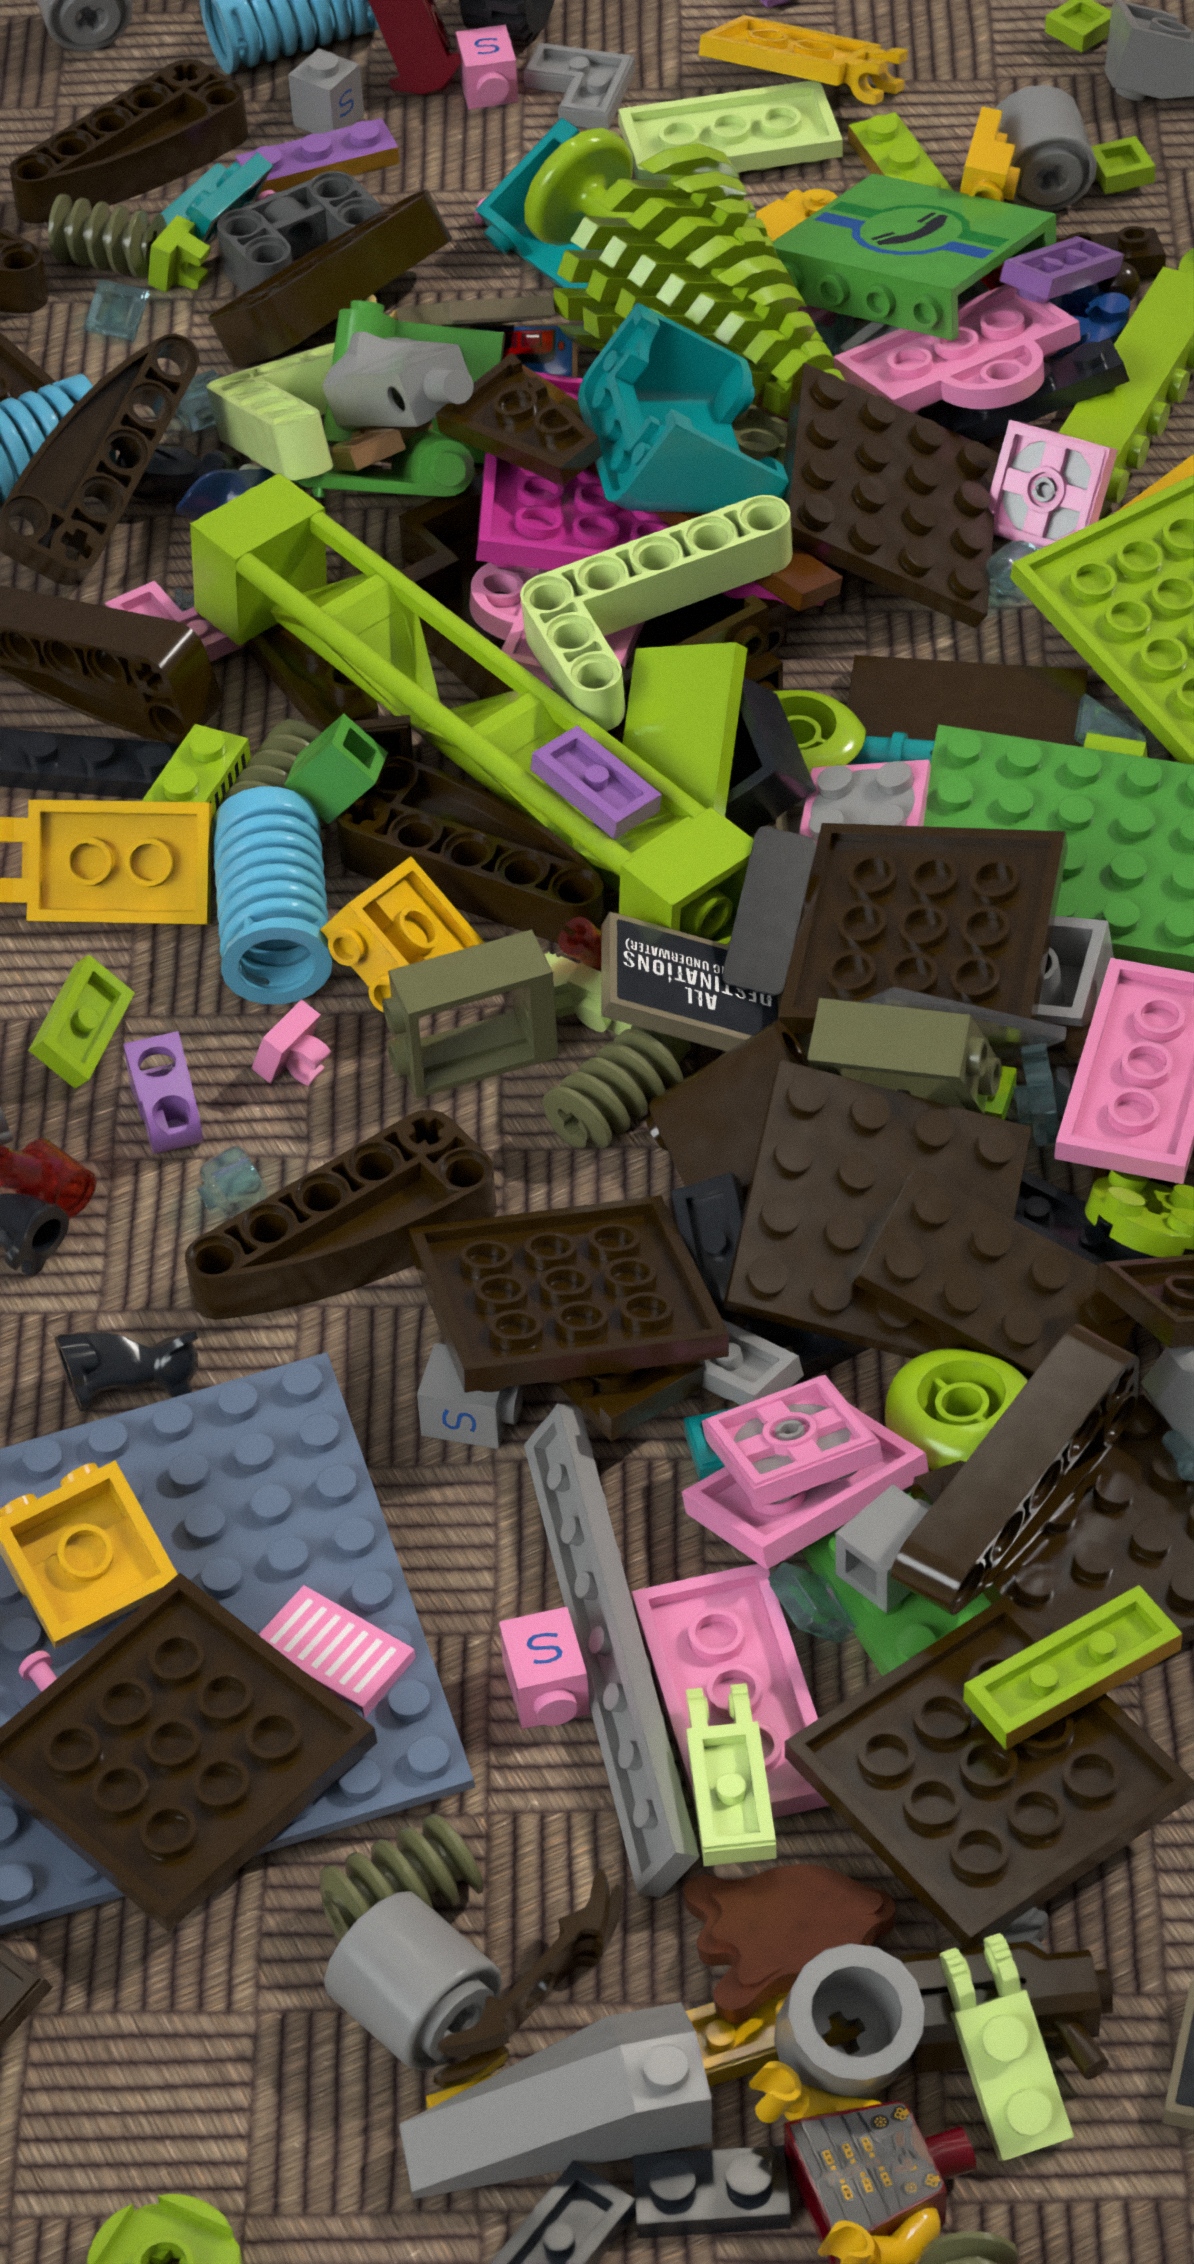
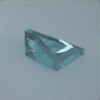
(116, 310)
(1103, 720)

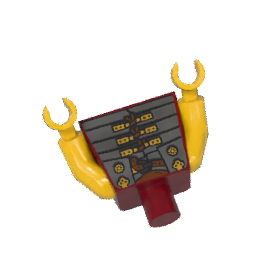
(863, 2168)

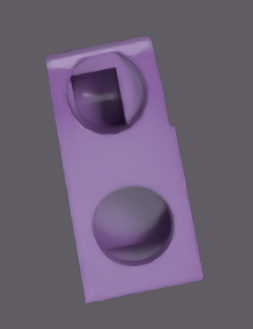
(164, 1093)

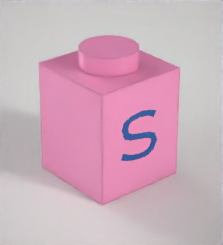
(487, 67)
(544, 1668)

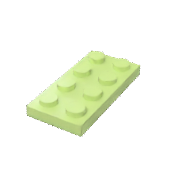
(750, 126)

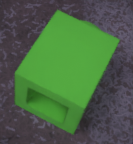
(336, 768)

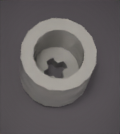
(86, 23)
(1048, 148)
(410, 1978)
(859, 1989)

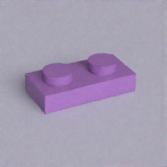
(596, 782)

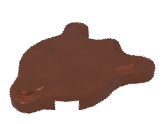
(777, 1925)

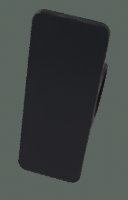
(769, 911)

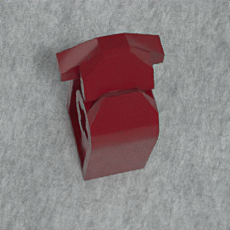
(417, 45)

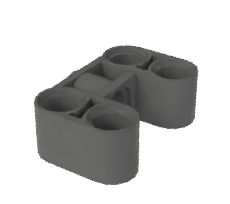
(289, 224)

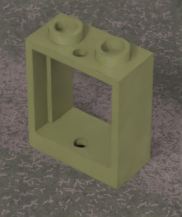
(482, 1047)
(906, 1049)

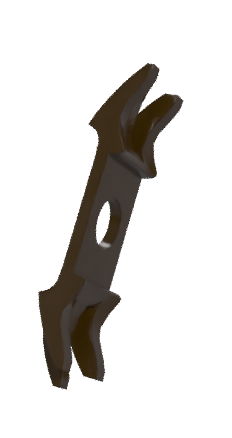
(580, 1943)

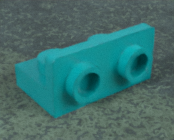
(218, 193)

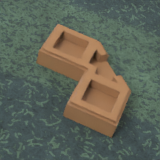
(372, 445)

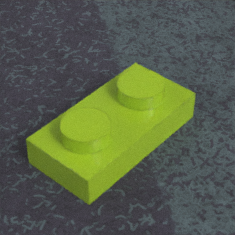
(81, 1021)

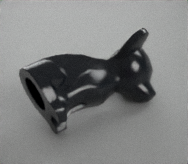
(176, 469)
(30, 1230)
(111, 1361)

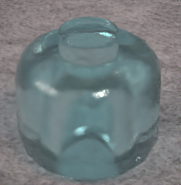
(999, 571)
(231, 1182)

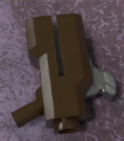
(1061, 1986)

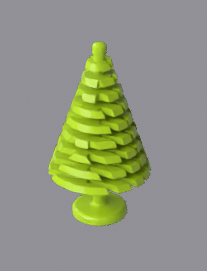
(682, 253)

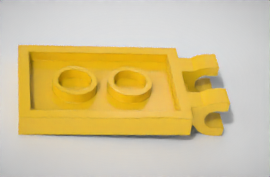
(806, 55)
(112, 861)

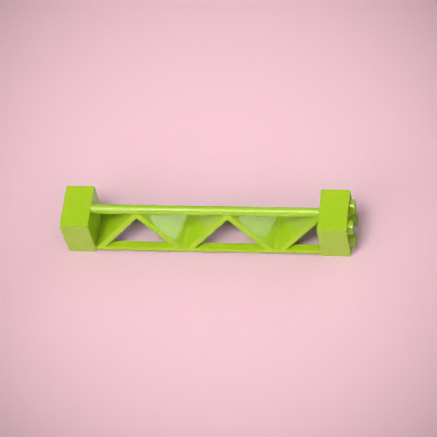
(266, 565)

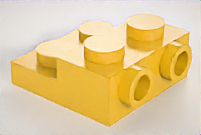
(989, 161)
(396, 925)
(83, 1552)

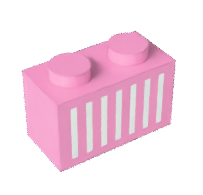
(338, 1648)

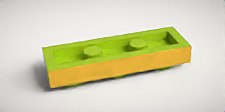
(893, 151)
(1072, 1667)

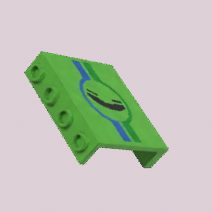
(906, 251)

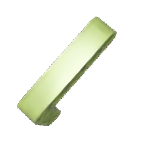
(276, 413)
(585, 600)

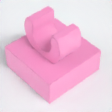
(292, 1047)

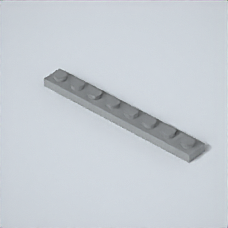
(610, 1642)

